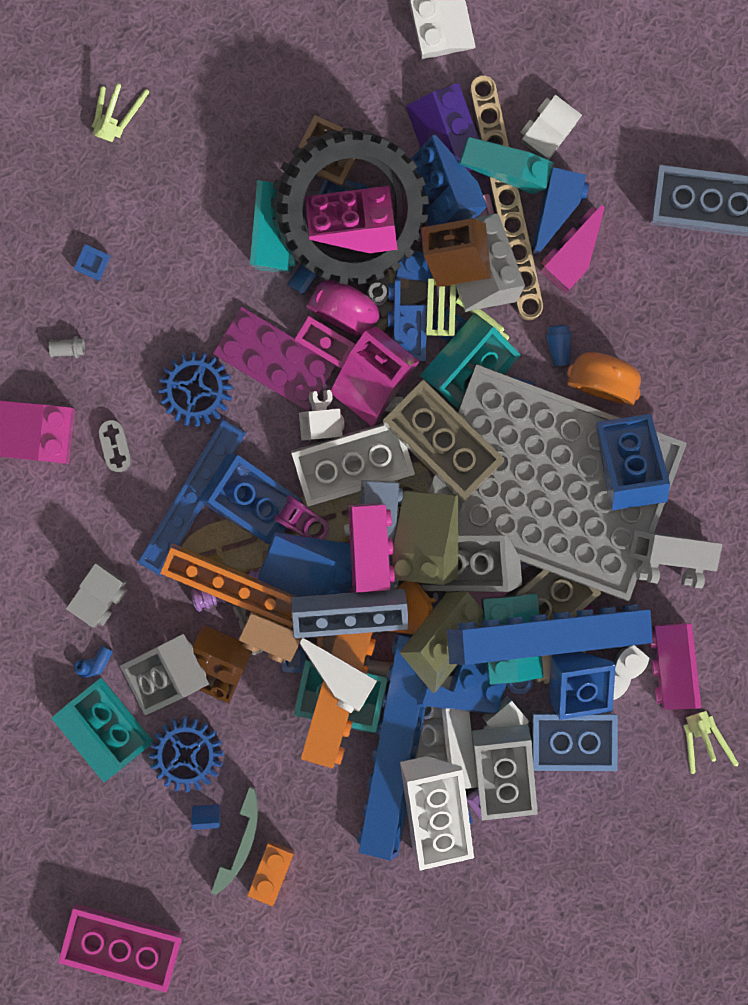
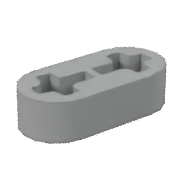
(108, 448)

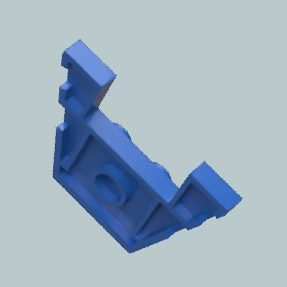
(467, 692)

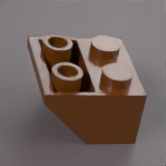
(457, 252)
(222, 661)

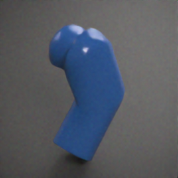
(93, 666)

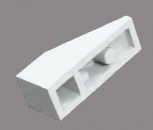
(343, 681)

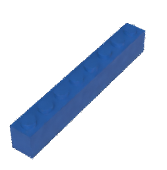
(549, 636)
(397, 743)

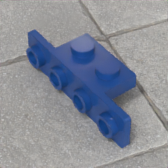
(407, 322)

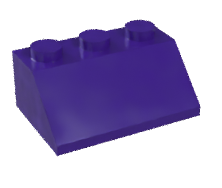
(443, 115)

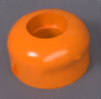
(605, 378)

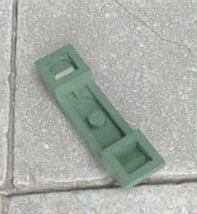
(227, 873)

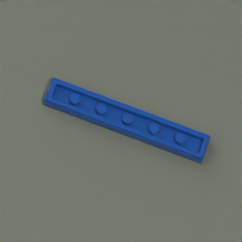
(186, 504)

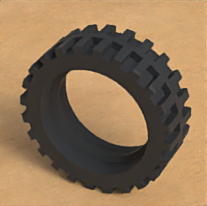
(297, 177)

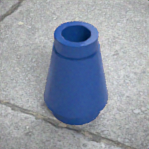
(559, 344)

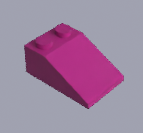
(36, 431)

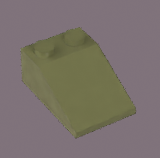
(427, 538)

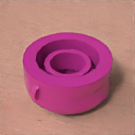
(344, 307)

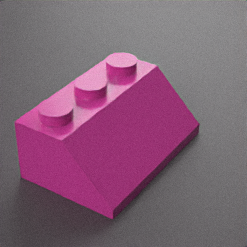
(675, 666)

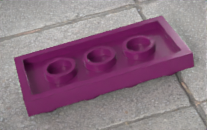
(273, 358)

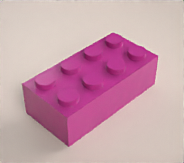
(120, 948)

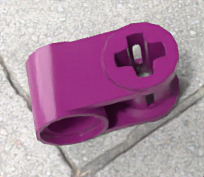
(298, 517)

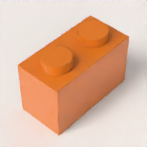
(270, 873)

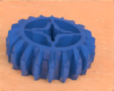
(201, 366)
(167, 769)

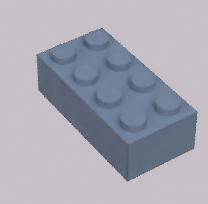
(700, 200)

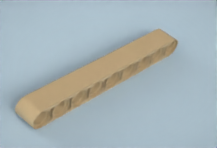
(515, 210)

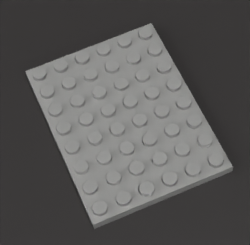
(552, 484)

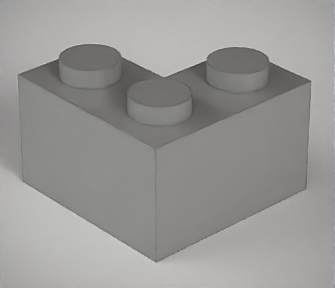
(97, 594)

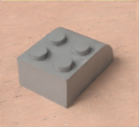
(164, 674)
(505, 772)

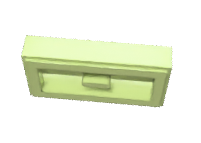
(440, 332)

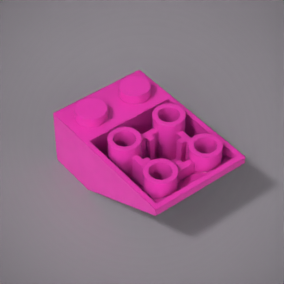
(353, 219)
(573, 259)
(373, 375)

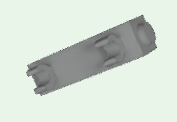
(674, 551)

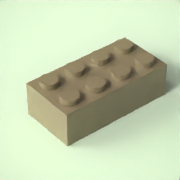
(443, 441)

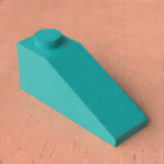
(507, 165)

